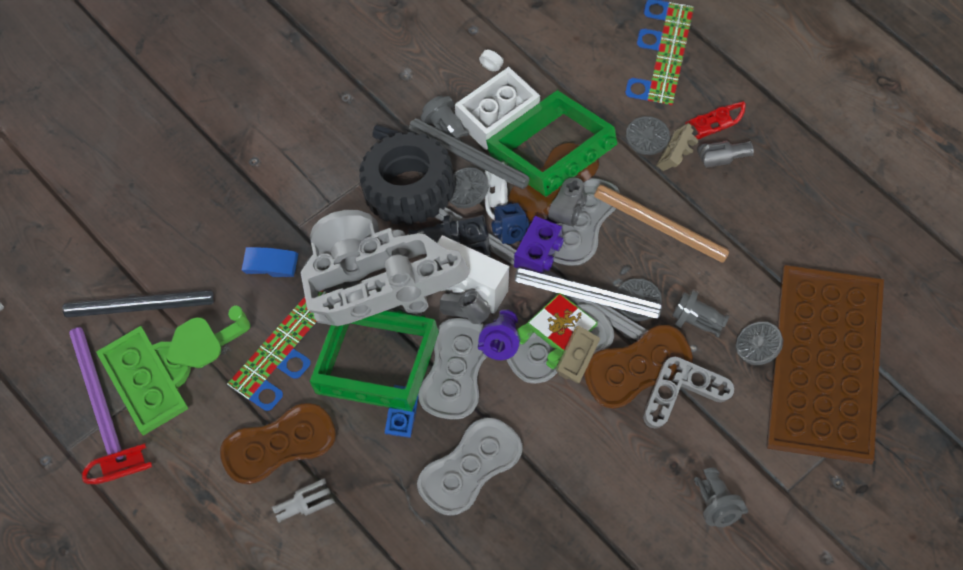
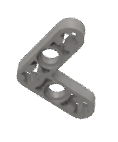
(683, 380)

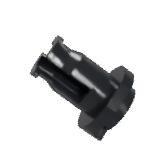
(448, 229)

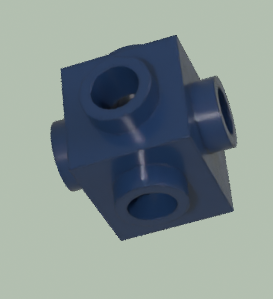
(510, 223)

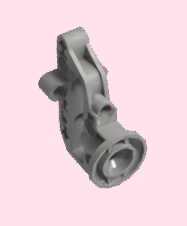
(351, 246)

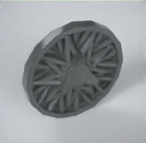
(647, 135)
(470, 187)
(640, 289)
(759, 343)

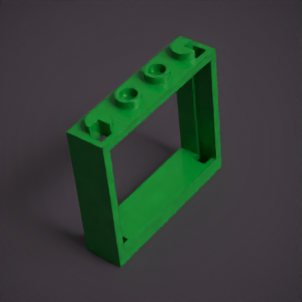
(534, 120)
(373, 393)

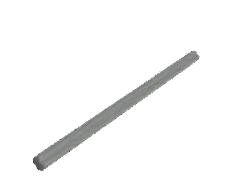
(507, 253)

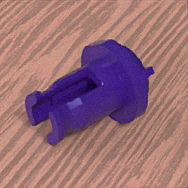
(500, 338)

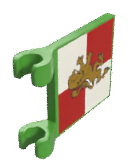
(555, 326)

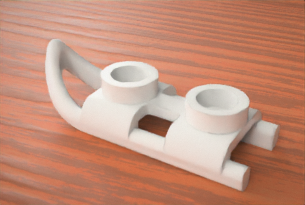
(500, 196)

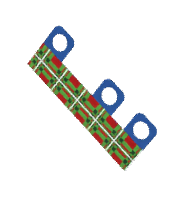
(670, 52)
(275, 354)

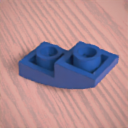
(271, 261)
(399, 421)

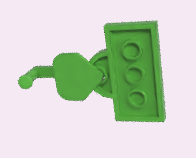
(151, 374)

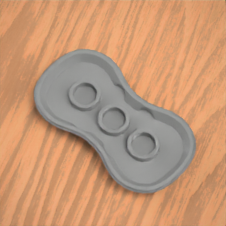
(582, 238)
(531, 357)
(452, 385)
(455, 480)

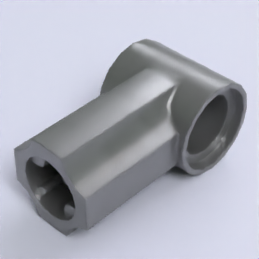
(467, 305)

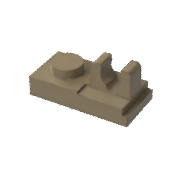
(676, 147)
(577, 354)

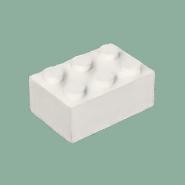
(495, 105)
(485, 275)

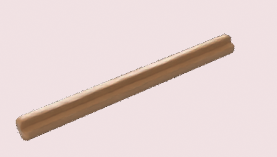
(661, 223)

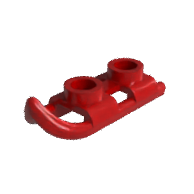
(720, 115)
(111, 468)

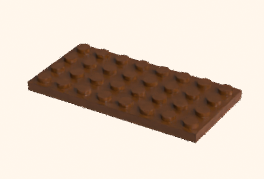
(827, 365)

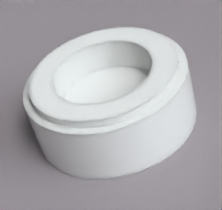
(491, 60)

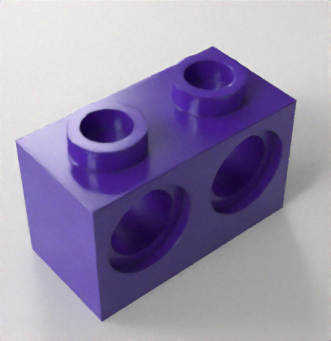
(534, 245)

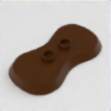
(535, 203)
(622, 373)
(258, 451)

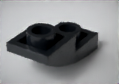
(475, 234)

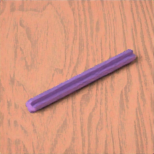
(95, 392)

